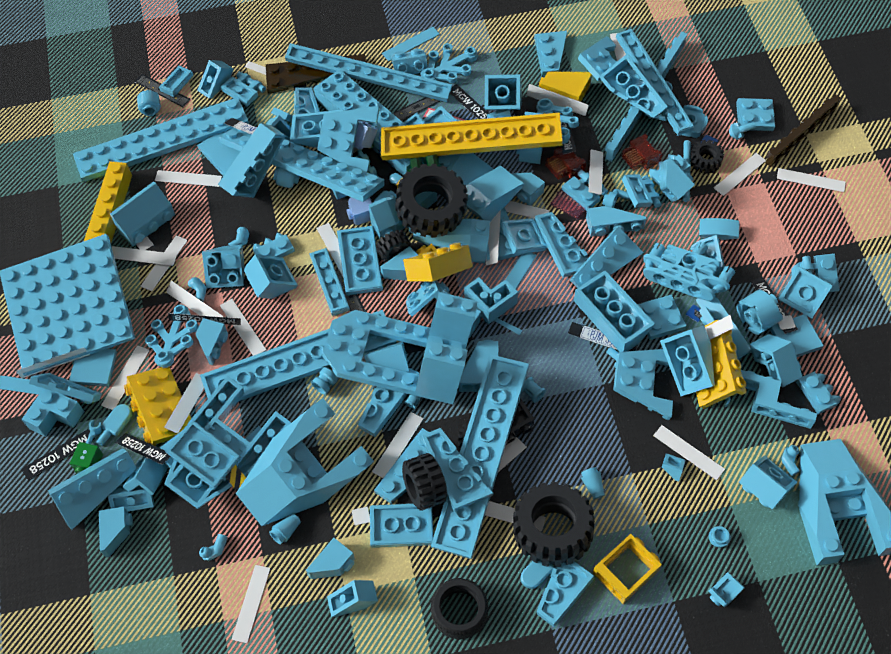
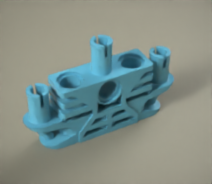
(687, 271)

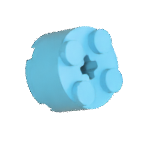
(759, 311)

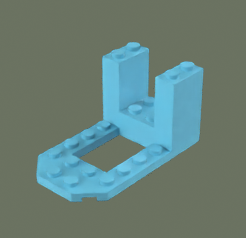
(442, 358)

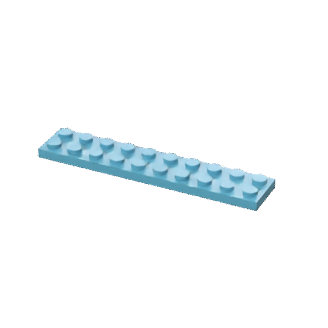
(159, 139)
(315, 167)
(281, 364)
(483, 449)

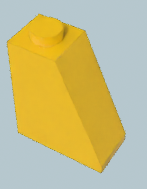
(568, 84)

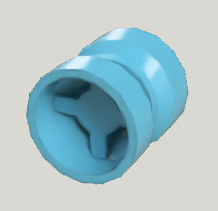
(324, 381)

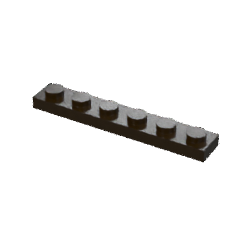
(806, 126)

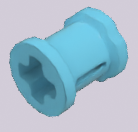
(533, 390)

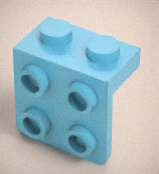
(424, 295)

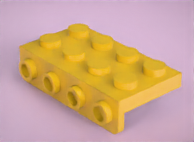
(726, 370)
(154, 398)

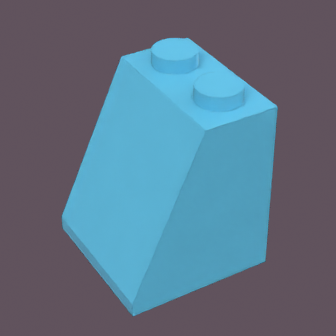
(503, 92)

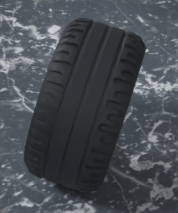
(459, 586)

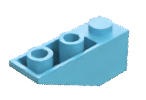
(604, 220)

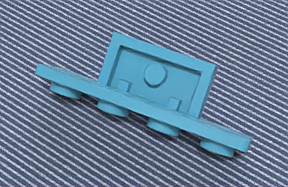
(713, 311)

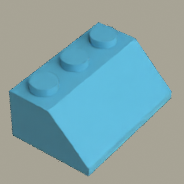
(142, 214)

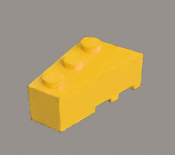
(438, 264)

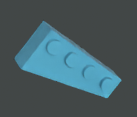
(252, 162)
(87, 489)

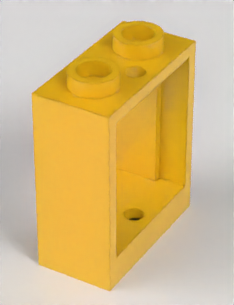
(612, 583)

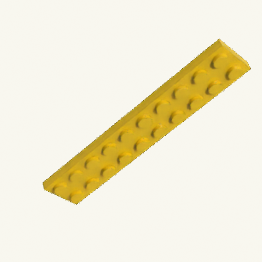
(471, 136)

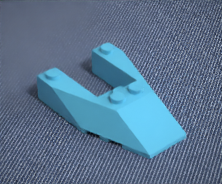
(210, 417)
(290, 477)
(834, 490)

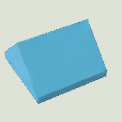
(389, 356)

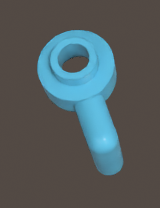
(611, 198)

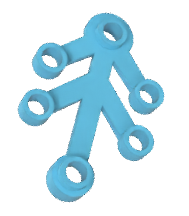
(430, 72)
(546, 106)
(165, 356)

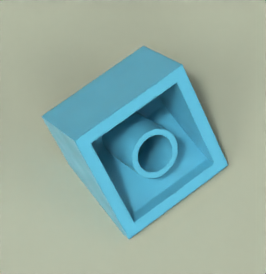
(269, 276)
(767, 482)

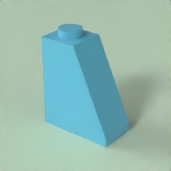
(476, 366)

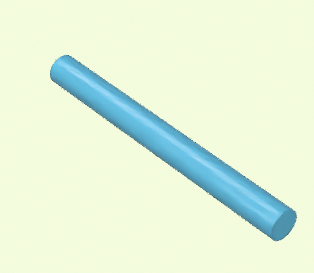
(686, 156)

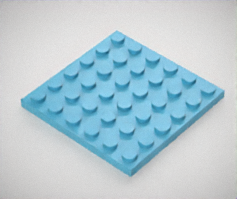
(66, 303)

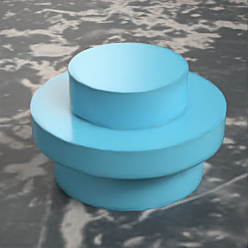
(719, 536)

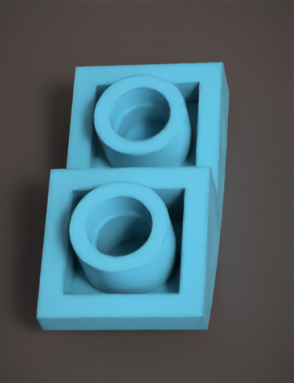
(721, 227)

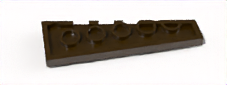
(287, 74)

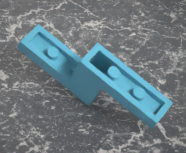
(766, 401)

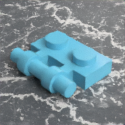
(238, 89)
(579, 191)
(641, 191)
(824, 267)

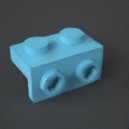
(409, 62)

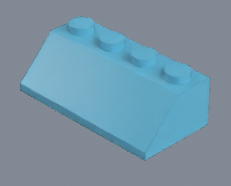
(613, 312)

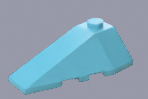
(630, 84)
(384, 215)
(469, 232)

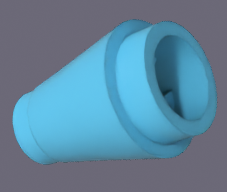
(593, 482)
(283, 530)

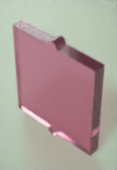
(567, 204)

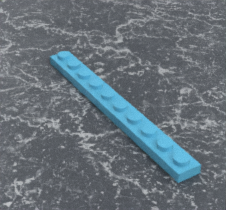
(369, 72)
(634, 113)

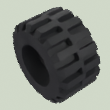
(424, 481)

